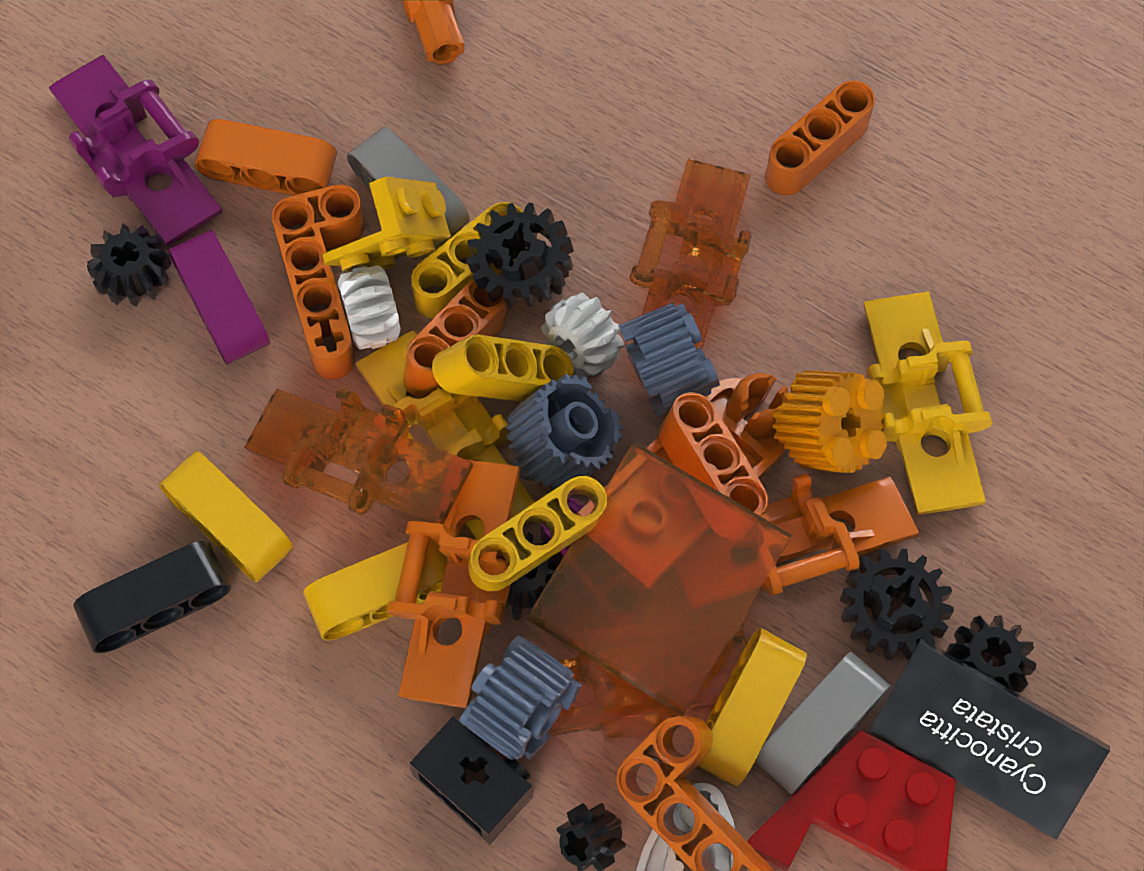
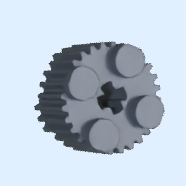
(667, 355)
(562, 432)
(520, 699)

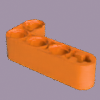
(317, 285)
(674, 788)

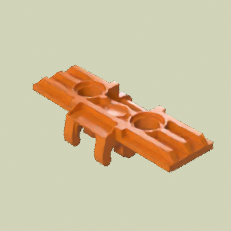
(872, 510)
(447, 672)

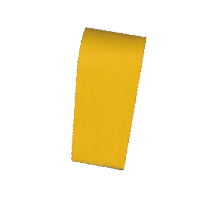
(446, 270)
(499, 367)
(555, 515)
(226, 516)
(362, 592)
(751, 704)

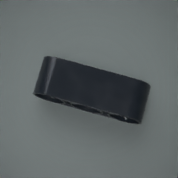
(151, 596)

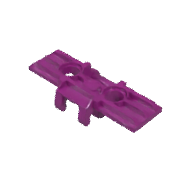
(122, 157)

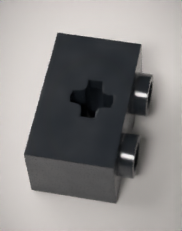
(482, 807)

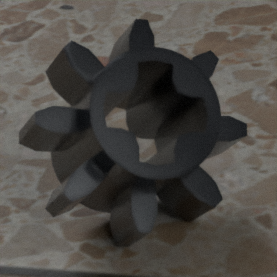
(591, 837)

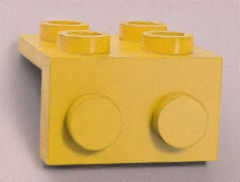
(410, 224)

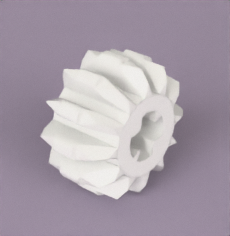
(369, 307)
(584, 333)

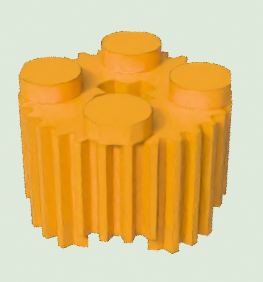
(832, 421)

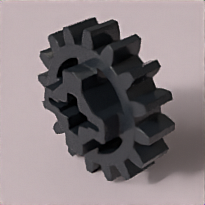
(532, 269)
(915, 614)

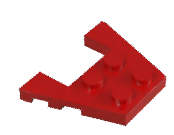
(872, 801)

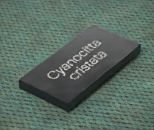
(990, 739)

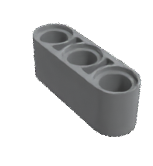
(389, 156)
(821, 723)

